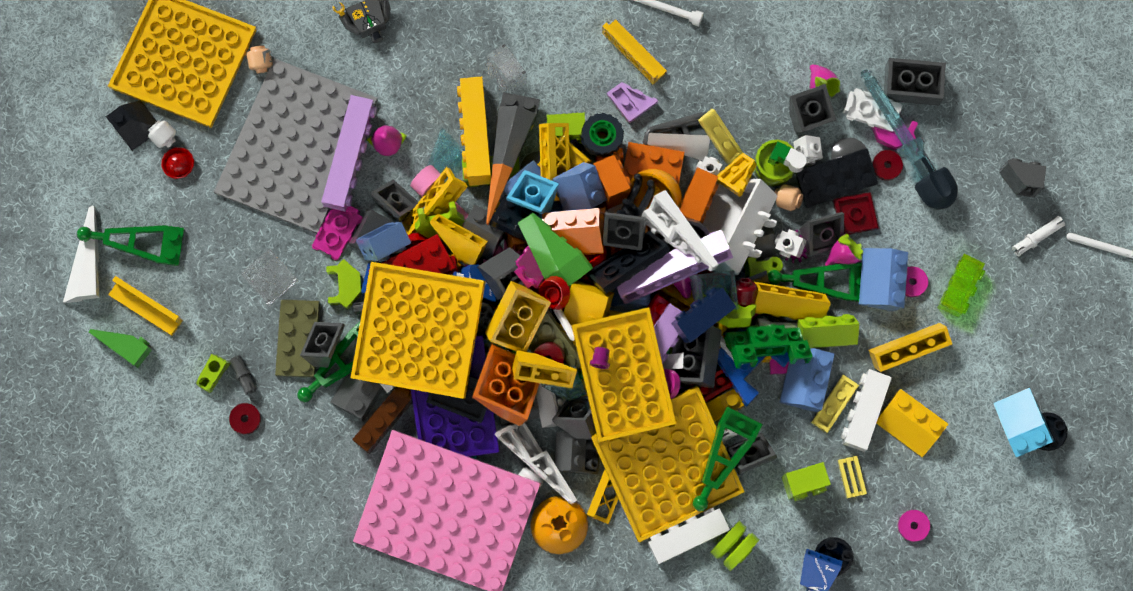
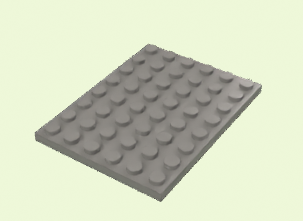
(288, 146)

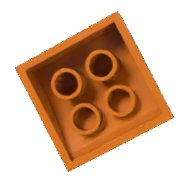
(500, 391)

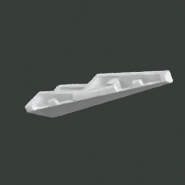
(667, 220)
(84, 275)
(527, 449)

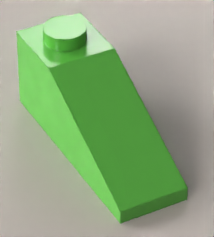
(127, 346)

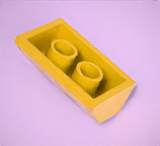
(517, 317)
(911, 423)

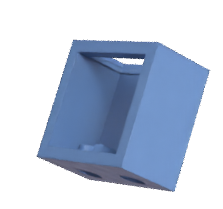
(383, 242)

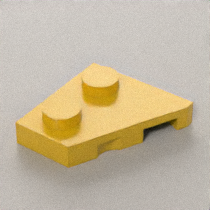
(737, 174)

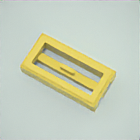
(851, 474)

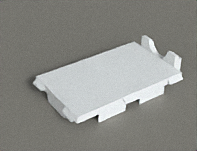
(863, 108)

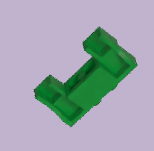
(767, 341)

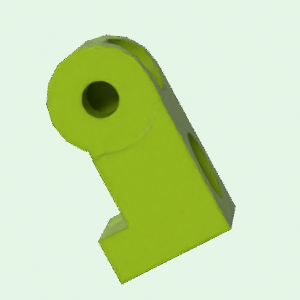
(755, 267)
(212, 373)

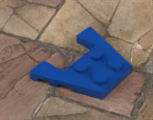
(737, 376)

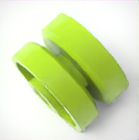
(771, 174)
(735, 546)

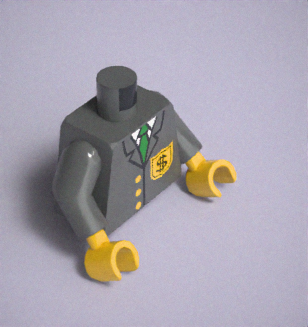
(365, 18)

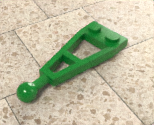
(170, 247)
(776, 277)
(306, 393)
(739, 424)

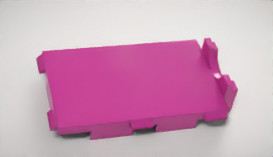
(337, 231)
(528, 269)

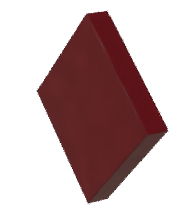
(858, 213)

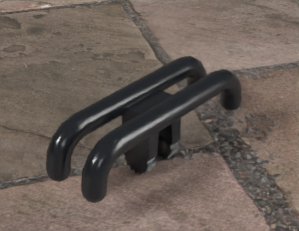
(629, 207)

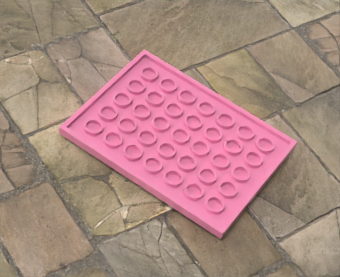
(446, 512)

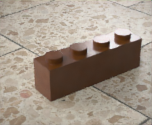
(383, 419)

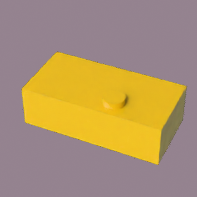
(586, 304)

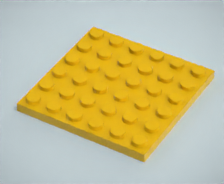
(183, 59)
(418, 330)
(664, 468)

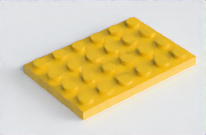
(634, 389)

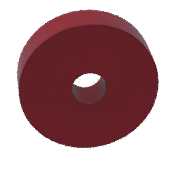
(893, 159)
(553, 350)
(241, 410)

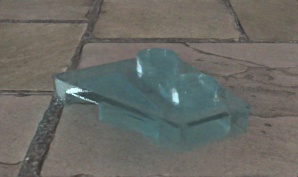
(445, 152)
(568, 393)

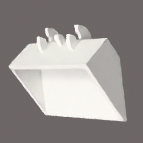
(741, 220)

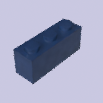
(703, 314)

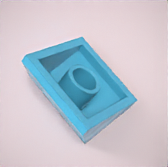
(533, 192)

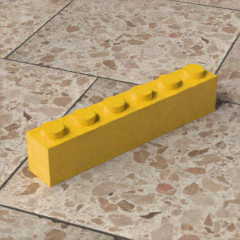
(475, 131)

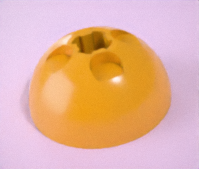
(663, 182)
(546, 530)

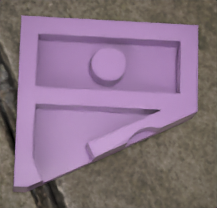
(630, 101)

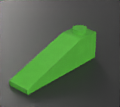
(552, 252)

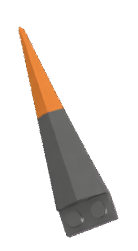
(513, 126)

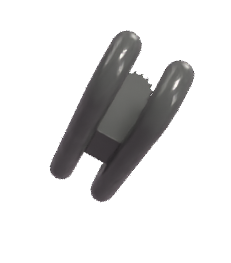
(674, 125)

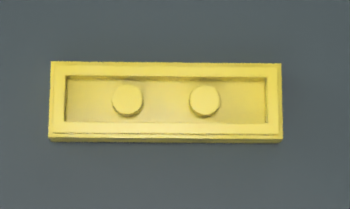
(720, 136)
(835, 403)

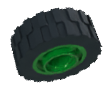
(606, 124)

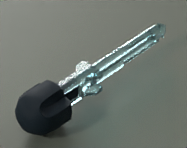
(936, 187)

